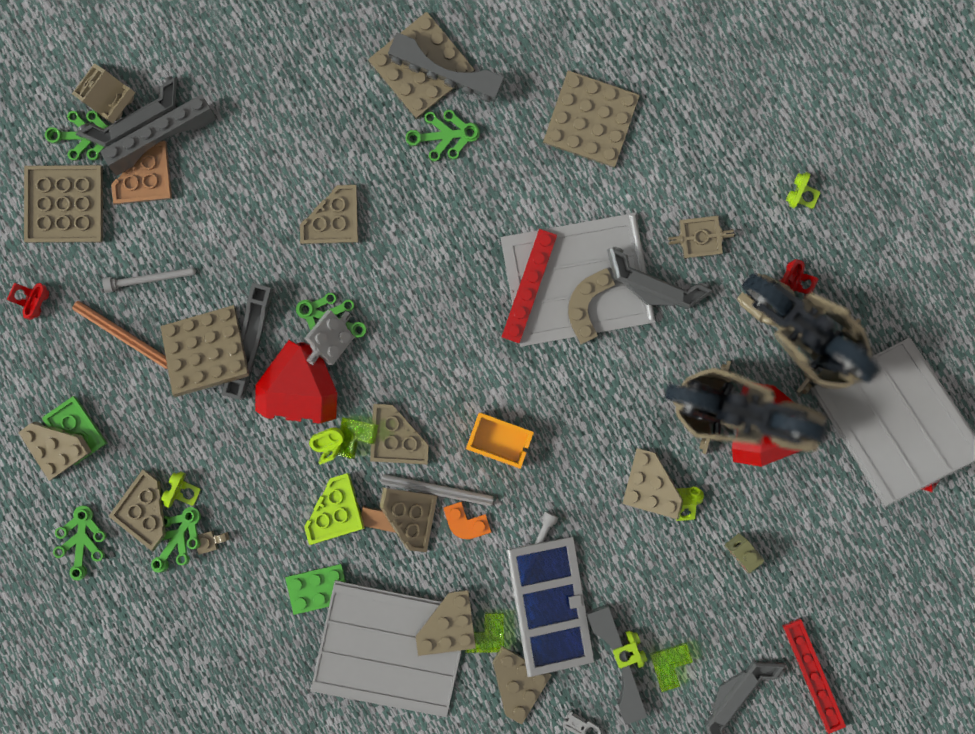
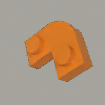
(464, 527)

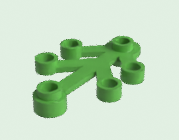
(446, 135)
(72, 136)
(313, 312)
(178, 537)
(80, 539)

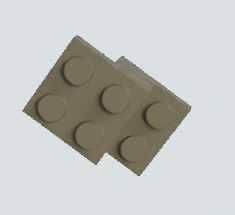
(104, 93)

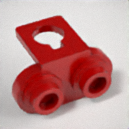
(795, 275)
(32, 301)

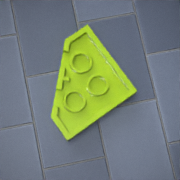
(335, 512)

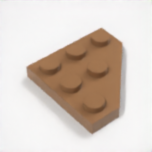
(146, 179)

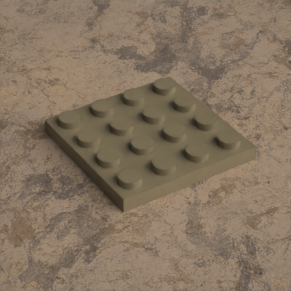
(414, 88)
(591, 119)
(63, 204)
(204, 351)

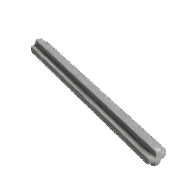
(437, 490)

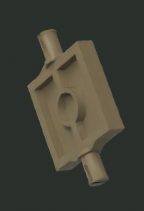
(700, 237)

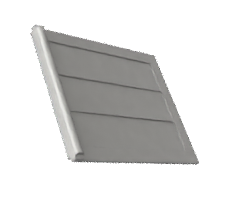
(577, 254)
(900, 424)
(373, 653)

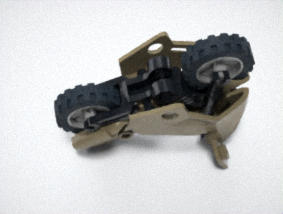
(806, 326)
(753, 415)

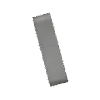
(578, 724)

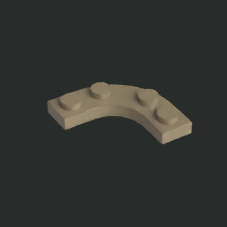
(580, 300)

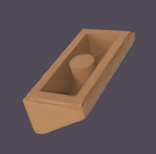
(375, 519)

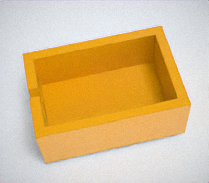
(499, 440)

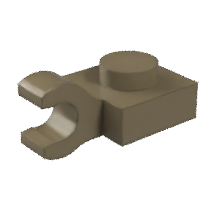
(209, 541)

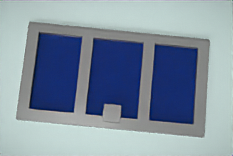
(550, 606)

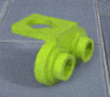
(796, 197)
(327, 442)
(178, 483)
(692, 497)
(638, 656)

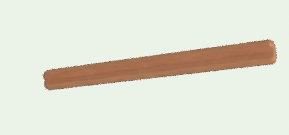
(120, 333)

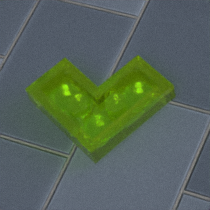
(354, 432)
(493, 637)
(665, 663)

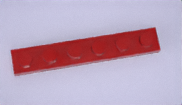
(529, 286)
(814, 676)

